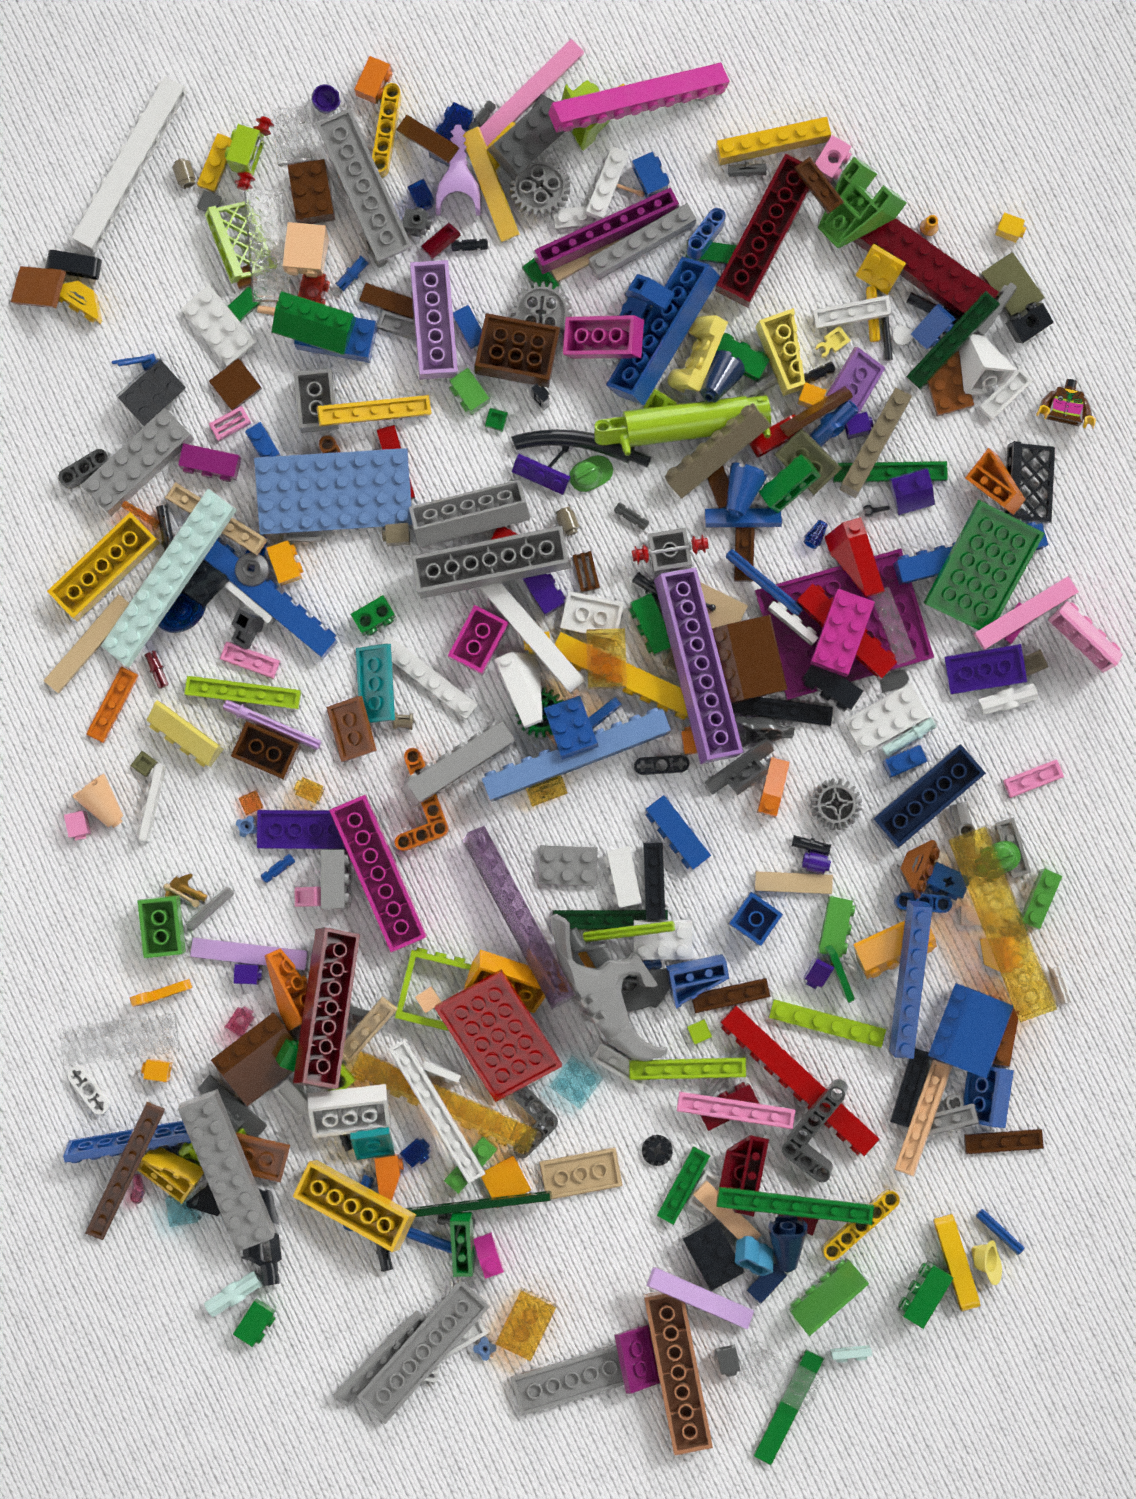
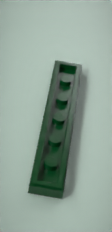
(953, 340)
(602, 918)

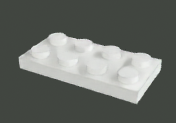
(218, 325)
(886, 718)

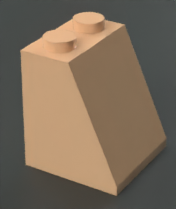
(305, 249)

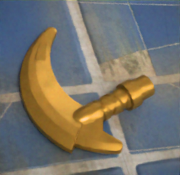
(181, 885)

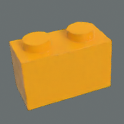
(284, 562)

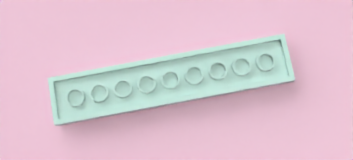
(168, 577)

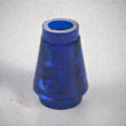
(815, 535)

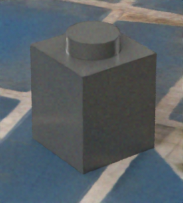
(728, 1360)

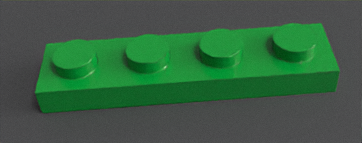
(683, 1185)

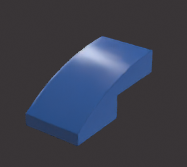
(468, 325)

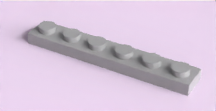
(359, 1380)

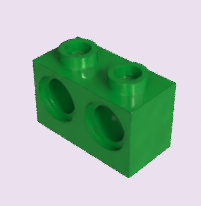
(370, 610)

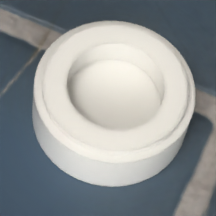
(901, 336)

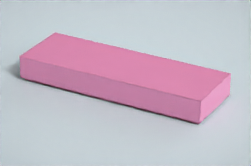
(250, 660)
(1033, 778)

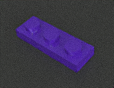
(540, 474)

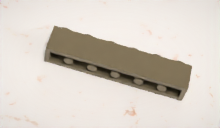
(875, 443)
(717, 450)

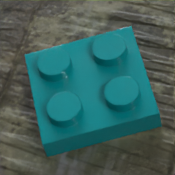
(372, 1143)

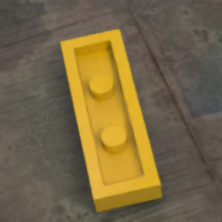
(215, 164)

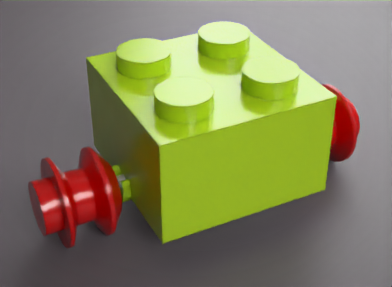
(246, 150)

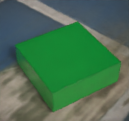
(496, 419)

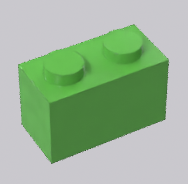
(469, 391)

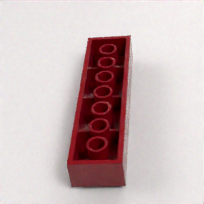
(764, 234)
(928, 267)
(326, 1008)

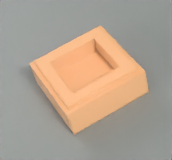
(428, 999)

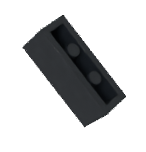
(832, 687)

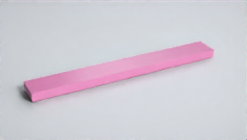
(531, 90)

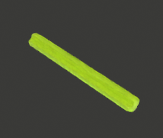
(629, 931)

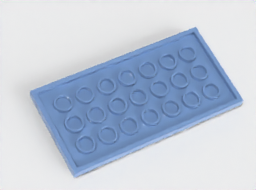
(333, 491)

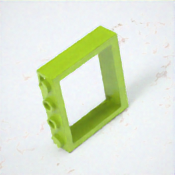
(438, 957)

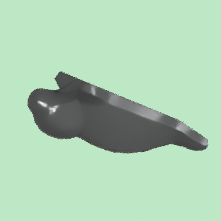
(758, 728)

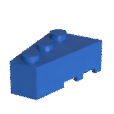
(695, 977)

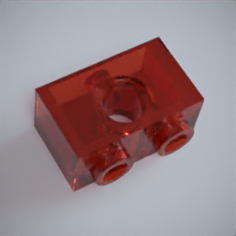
(314, 283)

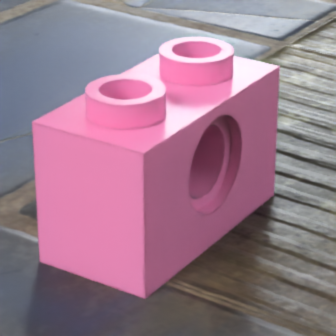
(837, 149)

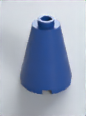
(743, 488)

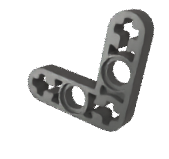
(539, 1117)

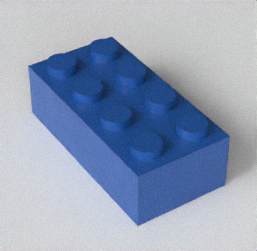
(359, 346)

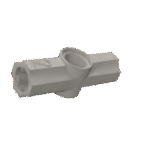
(961, 817)

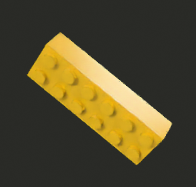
(103, 567)
(354, 1205)

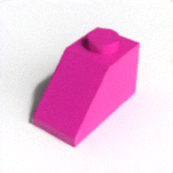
(488, 1255)

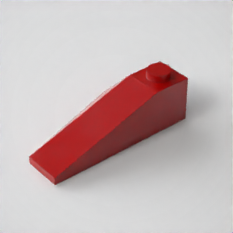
(853, 551)

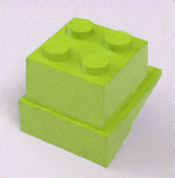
(586, 135)

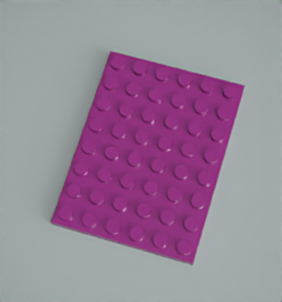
(797, 653)

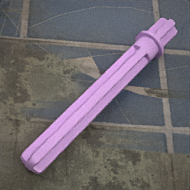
(248, 714)

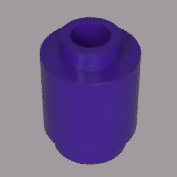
(816, 863)

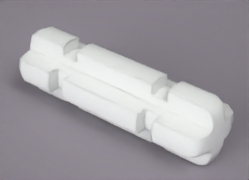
(1061, 985)

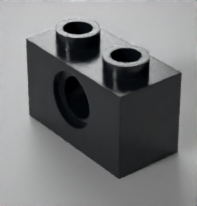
(1039, 321)

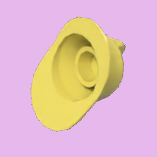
(988, 1261)

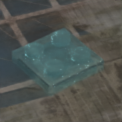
(576, 1082)

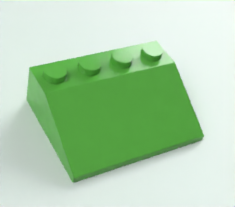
(827, 1296)

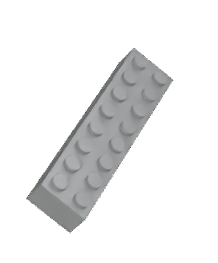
(491, 562)
(227, 1170)

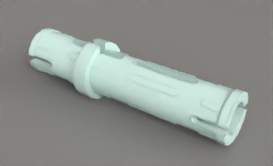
(905, 739)

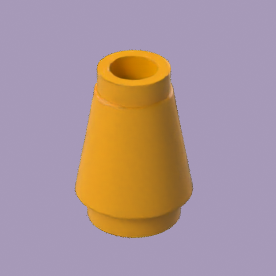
(927, 228)

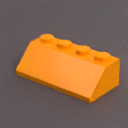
(883, 950)
(516, 972)

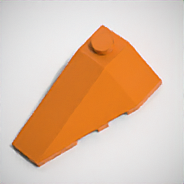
(288, 988)

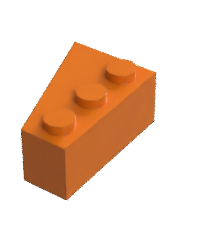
(996, 482)

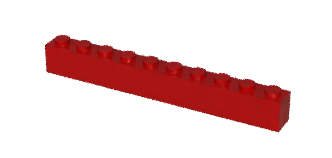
(796, 1077)

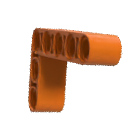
(432, 820)

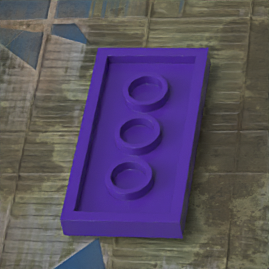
(985, 669)

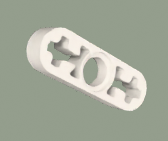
(84, 1074)

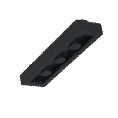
(654, 881)
(910, 1088)

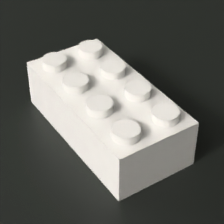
(348, 1110)

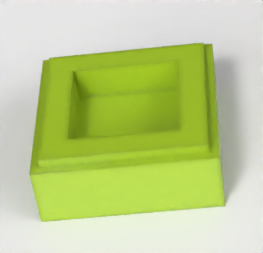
(699, 1031)

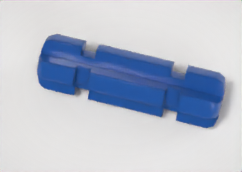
(277, 868)

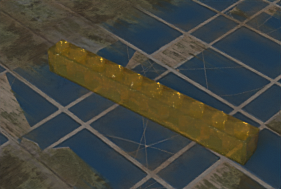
(461, 1108)

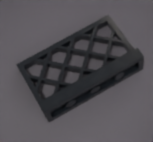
(1014, 467)

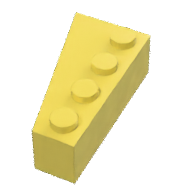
(782, 347)

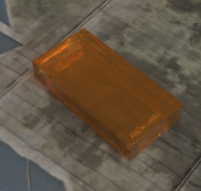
(140, 514)

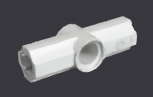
(1008, 699)

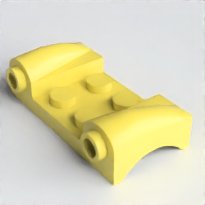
(709, 334)

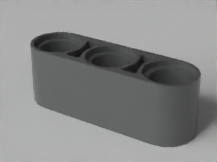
(75, 468)

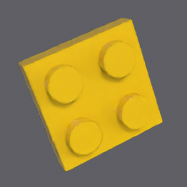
(880, 269)

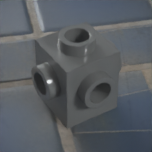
(416, 221)

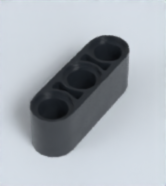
(74, 264)

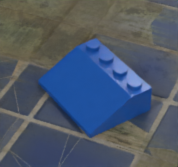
(971, 1030)

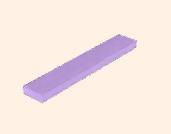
(243, 952)
(700, 1298)

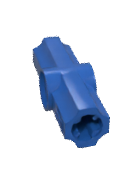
(833, 422)

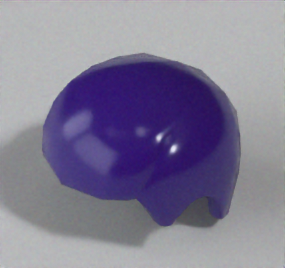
(325, 98)

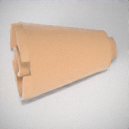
(100, 801)

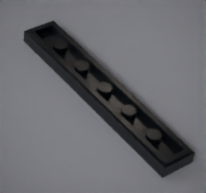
(785, 711)

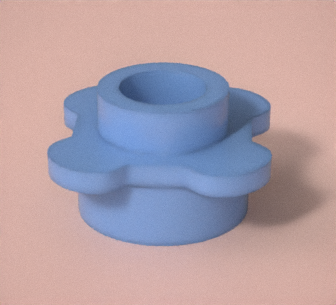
(245, 831)
(484, 1353)

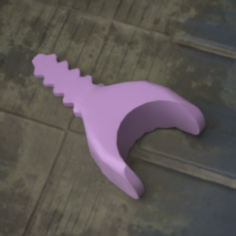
(458, 176)

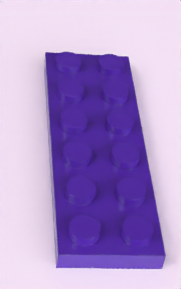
(297, 830)

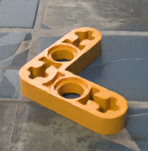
(148, 997)

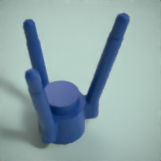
(144, 360)

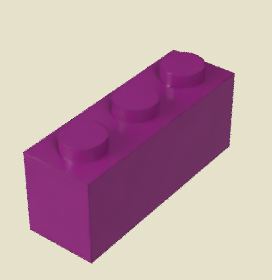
(209, 462)

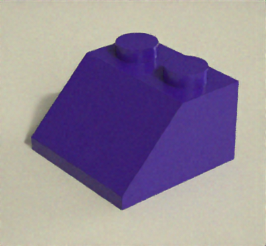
(912, 491)

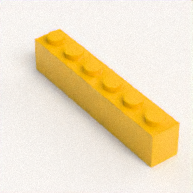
(773, 141)

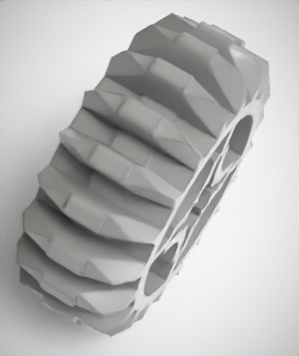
(835, 795)

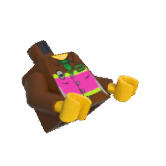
(1067, 406)

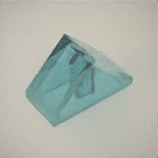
(179, 1213)

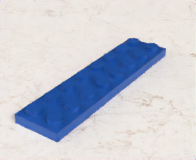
(114, 1143)

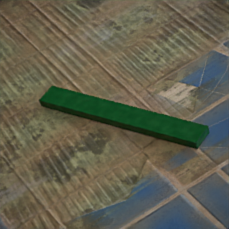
(478, 1204)

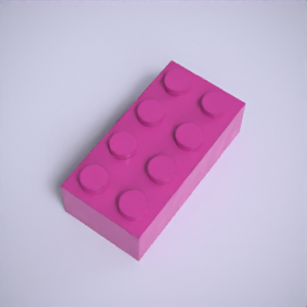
(603, 337)
(842, 632)

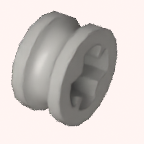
(952, 1097)

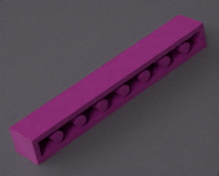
(605, 231)

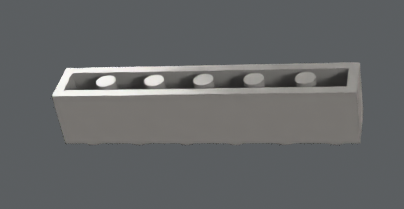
(642, 241)

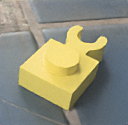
(834, 340)

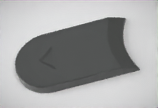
(894, 680)

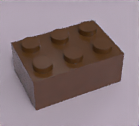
(311, 192)
(266, 750)

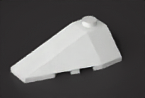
(524, 685)

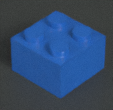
(755, 919)

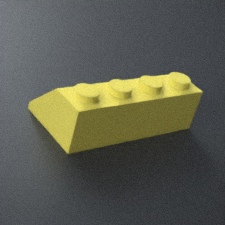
(184, 734)

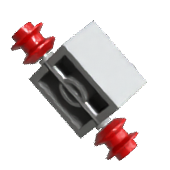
(669, 550)

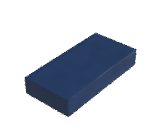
(765, 1285)

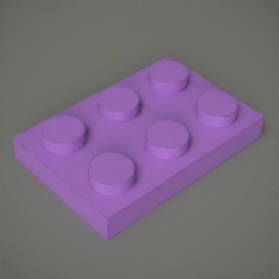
(859, 375)

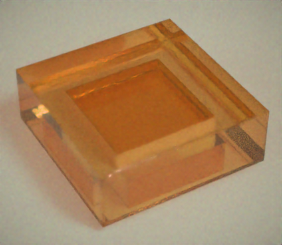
(251, 802)

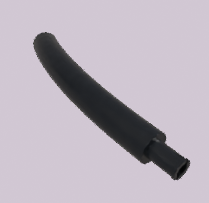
(577, 439)

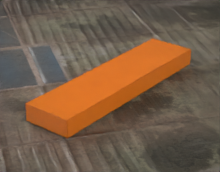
(112, 704)

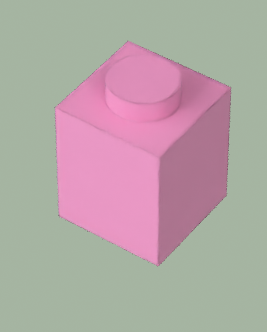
(77, 825)

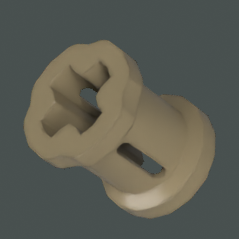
(403, 721)

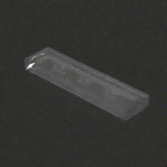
(893, 626)

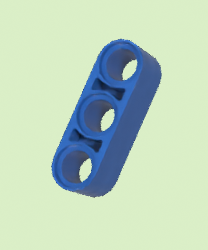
(704, 241)
(931, 899)

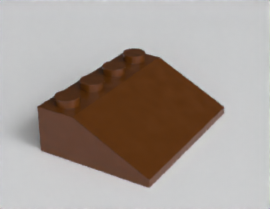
(517, 350)
(750, 659)
(251, 1062)

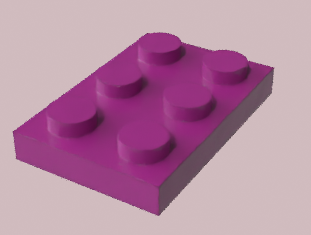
(637, 1359)

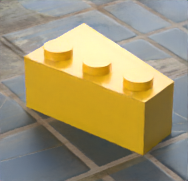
(171, 1173)

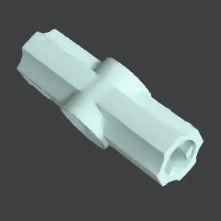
(233, 1293)

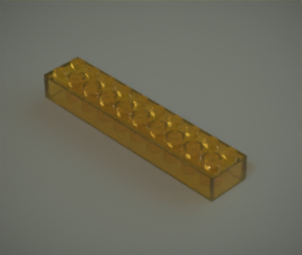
(1003, 923)

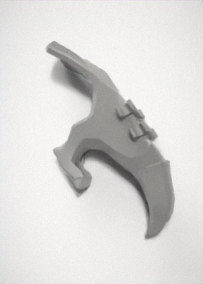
(601, 994)

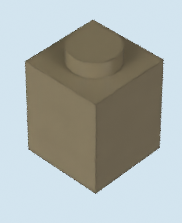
(396, 534)

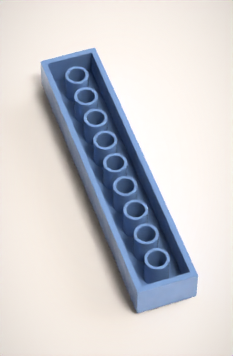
(550, 764)

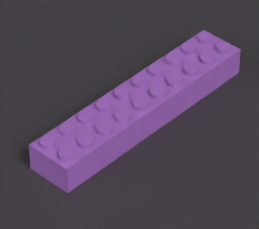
(698, 665)

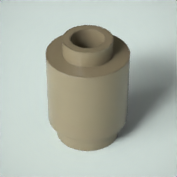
(184, 173)
(568, 520)

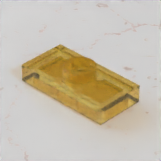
(546, 790)

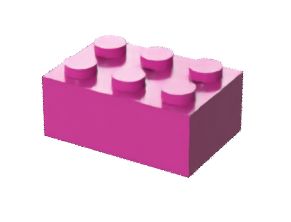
(478, 640)

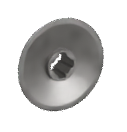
(252, 578)

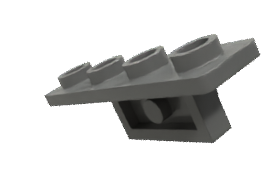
(742, 771)
(238, 1113)

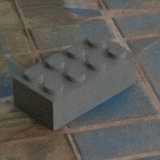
(525, 139)

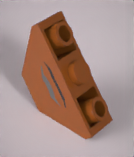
(919, 866)

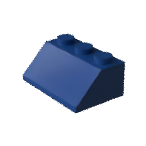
(990, 1096)

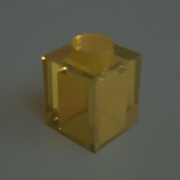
(309, 790)

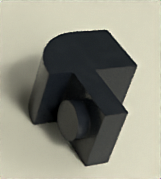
(247, 626)

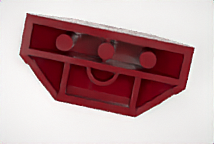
(744, 1166)

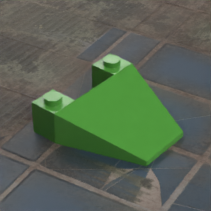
(860, 210)

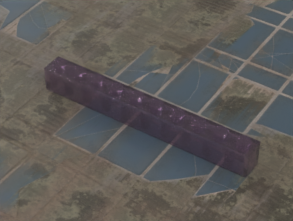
(518, 917)

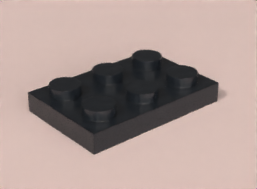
(205, 583)

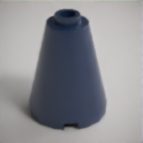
(722, 375)
(787, 1241)

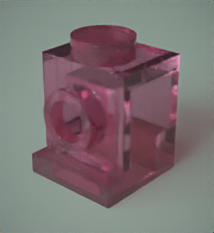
(241, 1029)

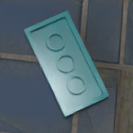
(376, 681)

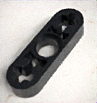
(675, 759)

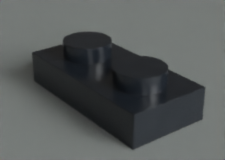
(541, 396)

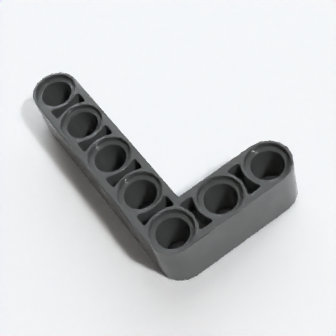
(811, 1127)

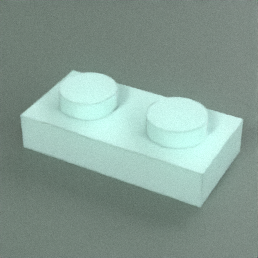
(858, 1352)

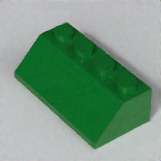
(313, 323)

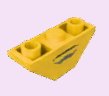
(81, 299)

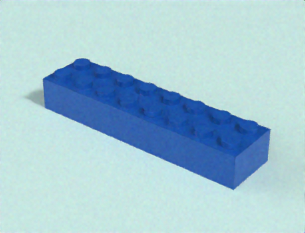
(664, 331)

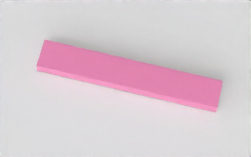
(1026, 613)
(735, 1110)

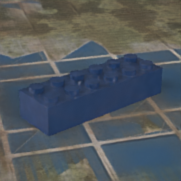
(928, 796)

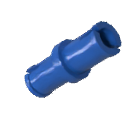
(352, 273)

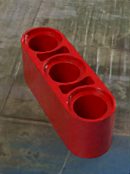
(763, 445)

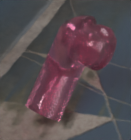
(138, 1189)

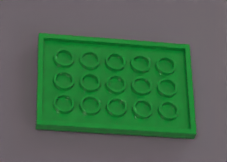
(983, 566)

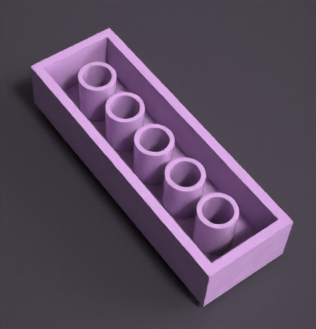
(433, 319)

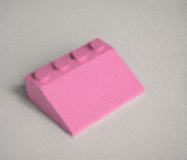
(1086, 637)

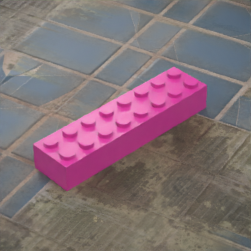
(378, 873)

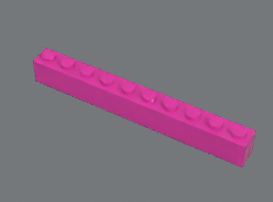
(638, 97)

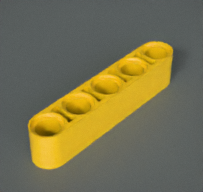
(385, 121)
(856, 1234)
(956, 1262)

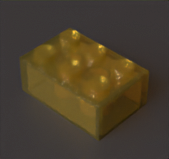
(606, 659)
(526, 1324)

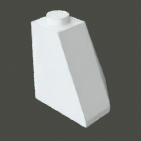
(982, 365)

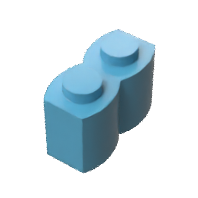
(754, 1256)

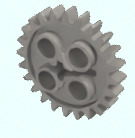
(528, 199)
(558, 313)

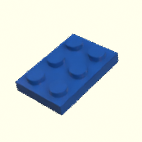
(571, 727)

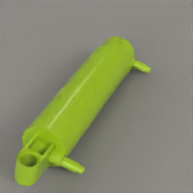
(674, 422)

